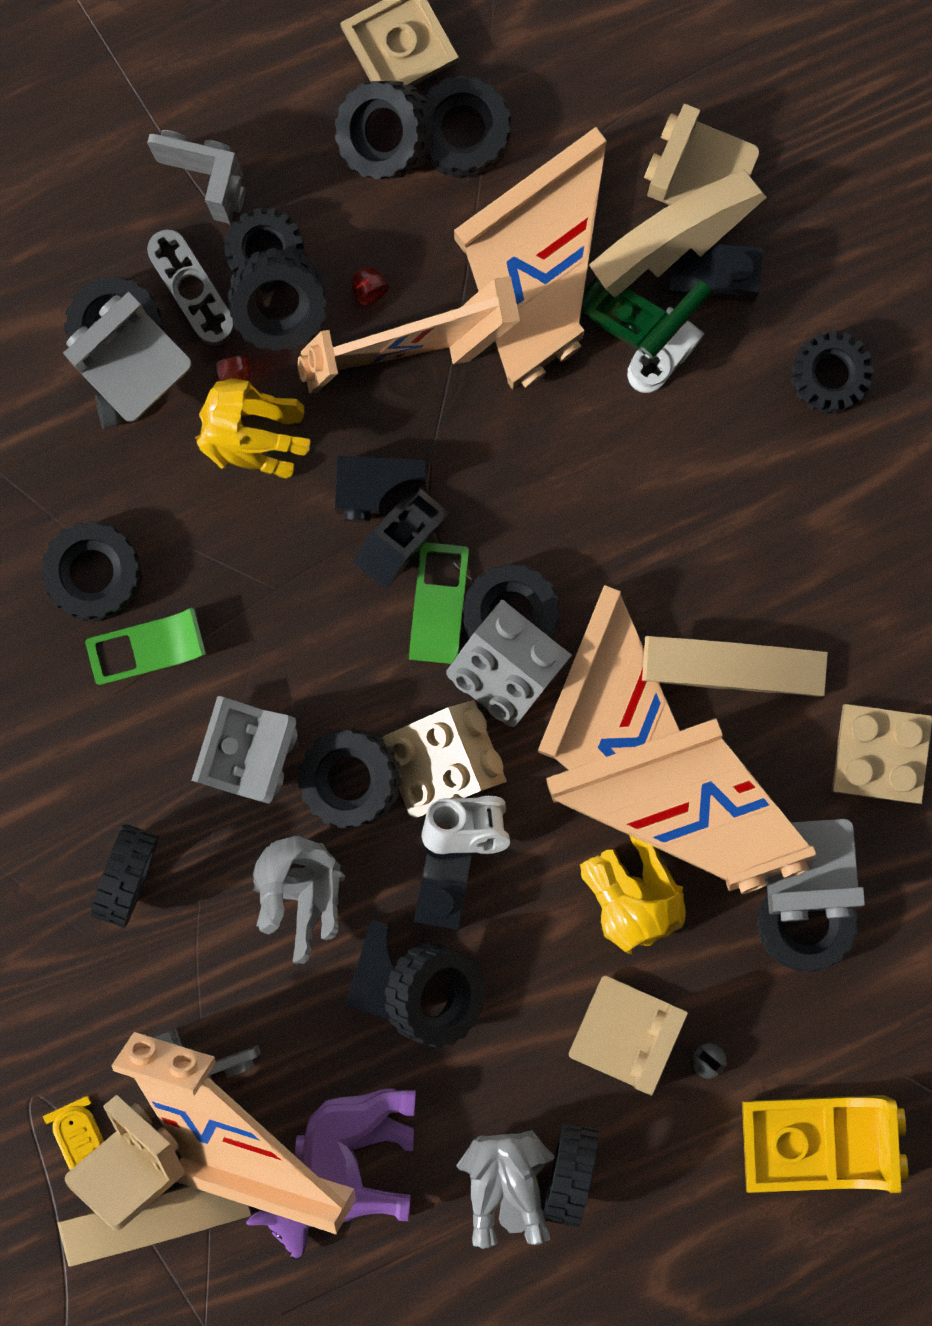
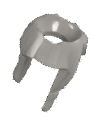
(312, 886)
(505, 1172)

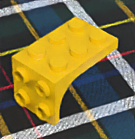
(824, 1144)

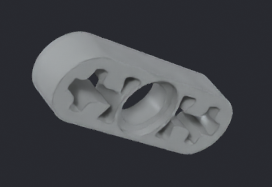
(184, 255)

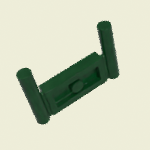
(637, 319)

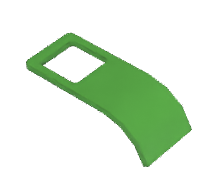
(438, 611)
(154, 645)

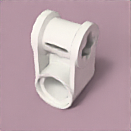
(666, 360)
(470, 826)

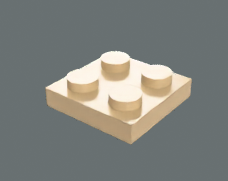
(399, 41)
(882, 754)

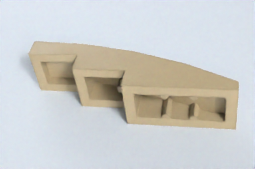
(689, 223)
(734, 666)
(166, 1218)

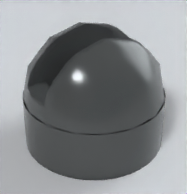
(107, 414)
(704, 1069)

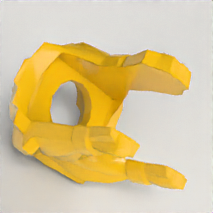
(229, 442)
(632, 907)

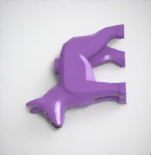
(328, 1152)

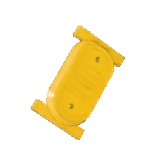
(75, 1139)

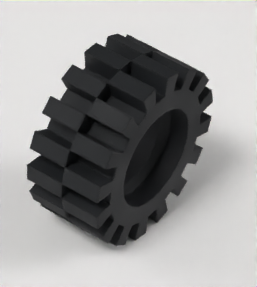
(836, 346)

